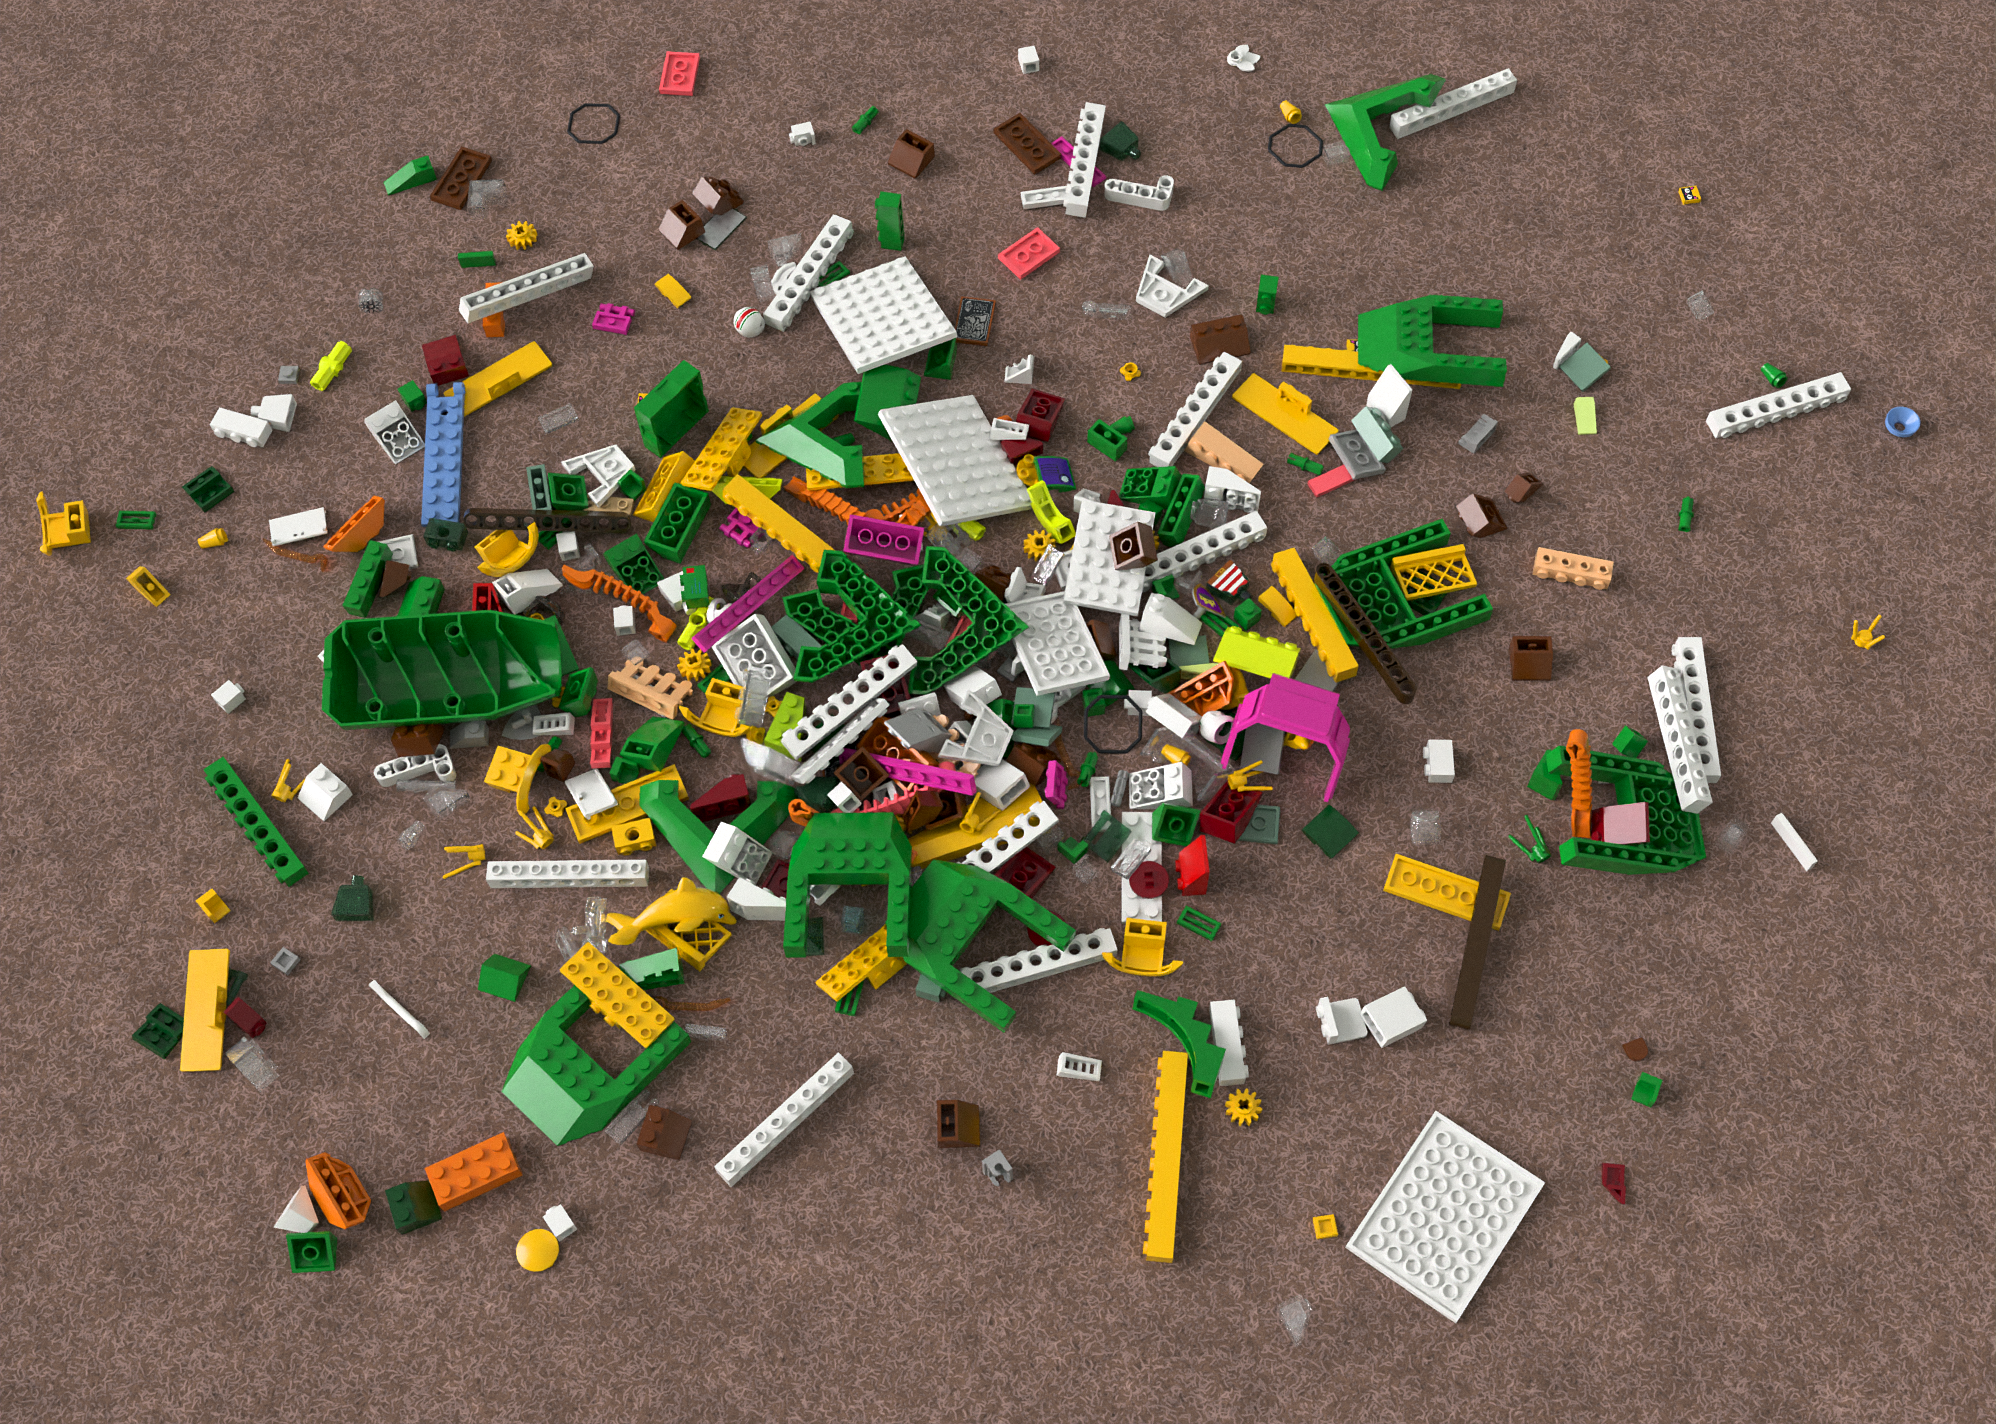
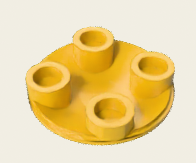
(1026, 470)
(537, 1250)

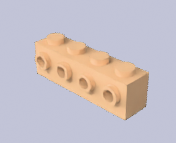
(1573, 568)

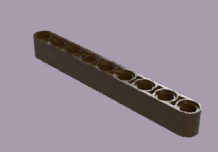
(538, 516)
(1365, 641)
(1477, 942)

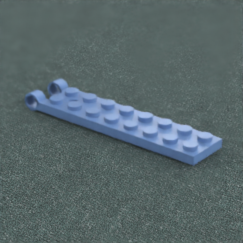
(443, 455)

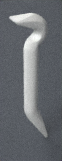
(399, 1009)

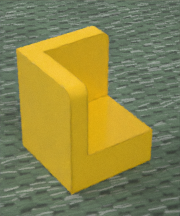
(213, 905)

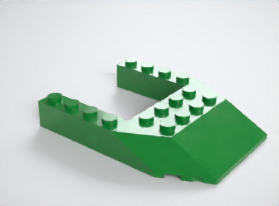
(1404, 338)
(1379, 596)
(1674, 833)
(850, 852)
(946, 914)
(565, 1087)

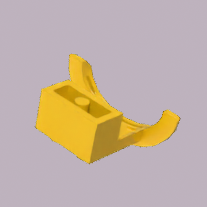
(65, 527)
(504, 552)
(719, 711)
(515, 772)
(1143, 949)

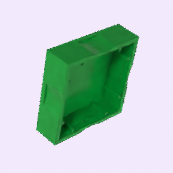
(671, 409)

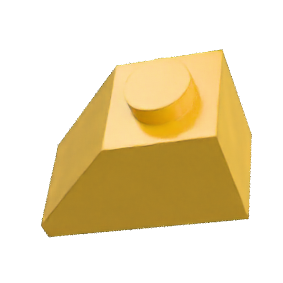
(148, 586)

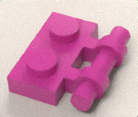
(613, 322)
(743, 523)
(1056, 784)

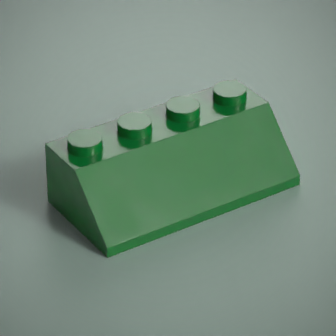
(678, 522)
(422, 597)

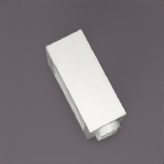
(1174, 715)

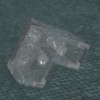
(484, 194)
(249, 1060)

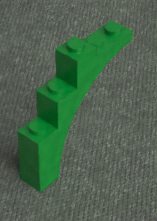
(1193, 1034)

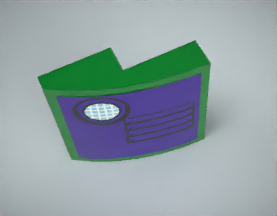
(1055, 473)

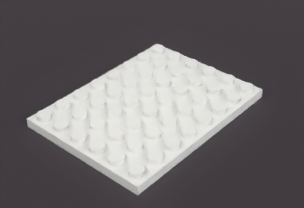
(882, 314)
(955, 461)
(1445, 1216)

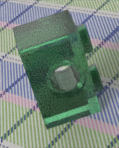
(437, 529)

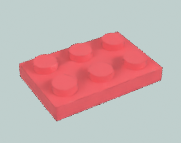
(679, 73)
(1029, 253)

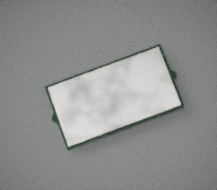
(720, 228)

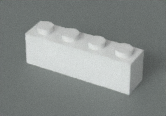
(1227, 1035)

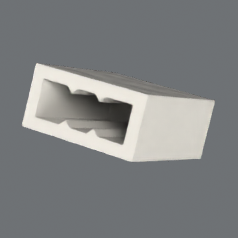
(977, 682)
(1000, 784)
(1393, 1017)

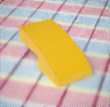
(673, 290)
(1278, 605)

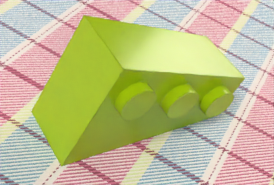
(788, 715)

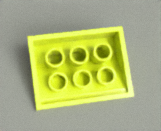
(1257, 653)

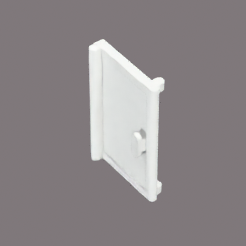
(301, 525)
(591, 793)

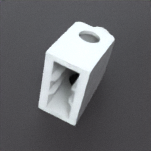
(277, 411)
(671, 590)

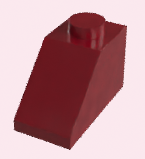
(1018, 449)
(245, 1018)

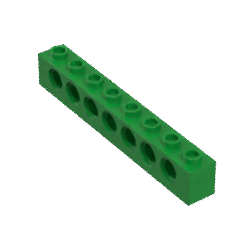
(221, 771)

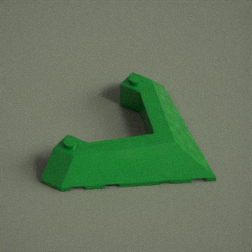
(1353, 122)
(807, 446)
(810, 612)
(878, 613)
(990, 628)
(692, 837)

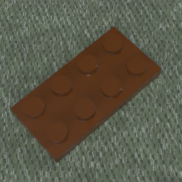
(1027, 143)
(454, 184)

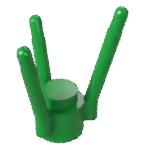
(1540, 850)

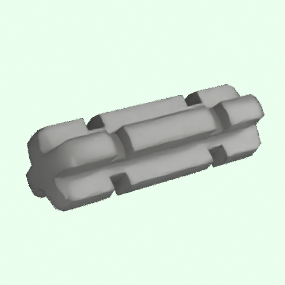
(1119, 788)

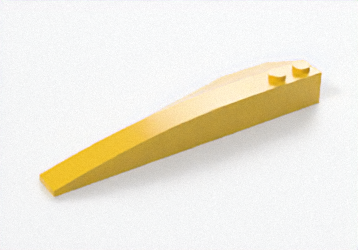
(952, 842)

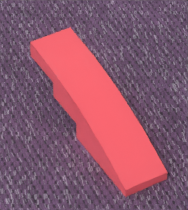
(601, 733)

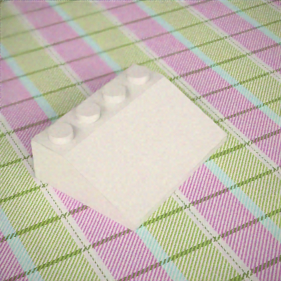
(757, 646)

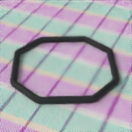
(593, 105)
(1295, 165)
(1086, 724)

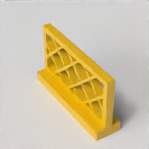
(1428, 561)
(686, 950)

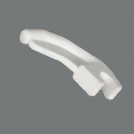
(782, 275)

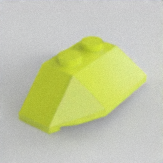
(765, 485)

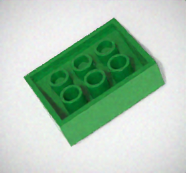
(884, 389)

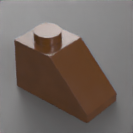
(1522, 487)
(394, 576)
(558, 764)
(922, 809)

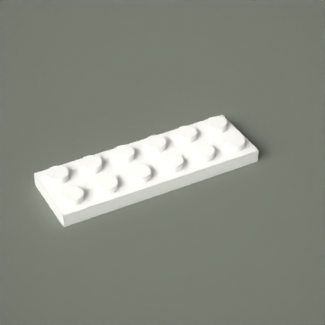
(835, 745)
(1132, 905)

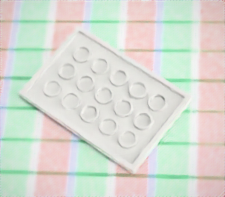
(1092, 574)
(1057, 645)

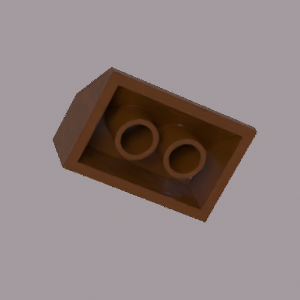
(1220, 336)

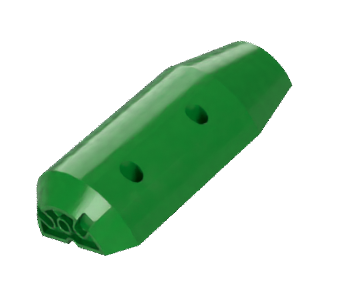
(438, 668)

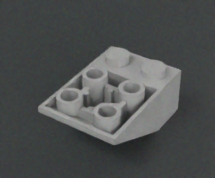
(918, 731)

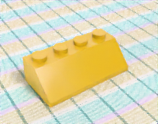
(671, 470)

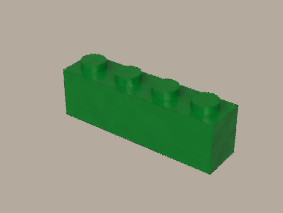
(890, 220)
(1177, 518)
(367, 579)

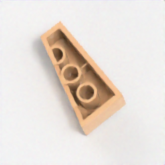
(1221, 452)

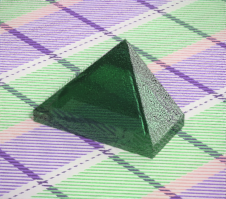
(815, 938)

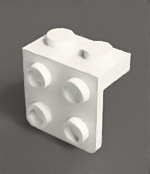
(1020, 589)
(1341, 1020)

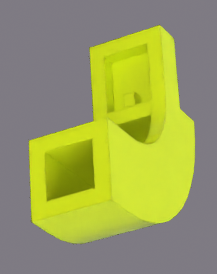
(1048, 514)

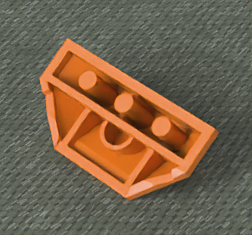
(359, 528)
(1208, 690)
(337, 1190)

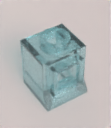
(852, 920)

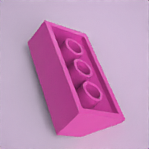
(883, 540)

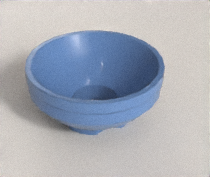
(1904, 416)

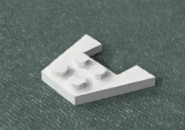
(1163, 295)
(606, 465)
(986, 739)

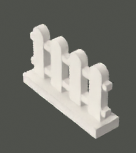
(1139, 646)

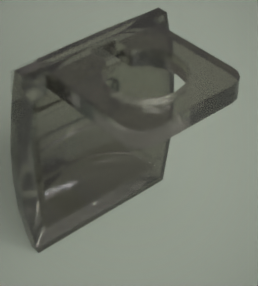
(735, 591)
(547, 606)

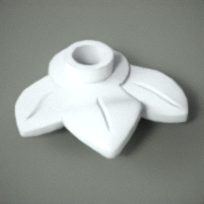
(1242, 58)

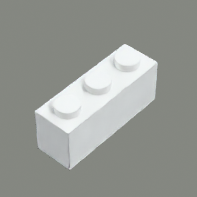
(240, 427)

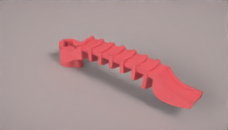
(899, 803)

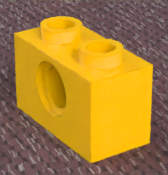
(624, 832)

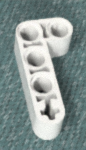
(1139, 194)
(413, 768)

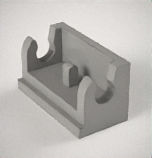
(1478, 434)
(997, 1165)

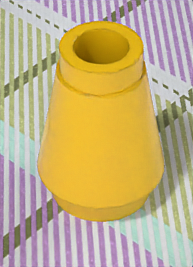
(1291, 113)
(214, 538)
(1175, 754)

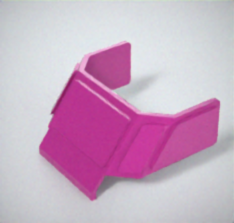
(1296, 710)

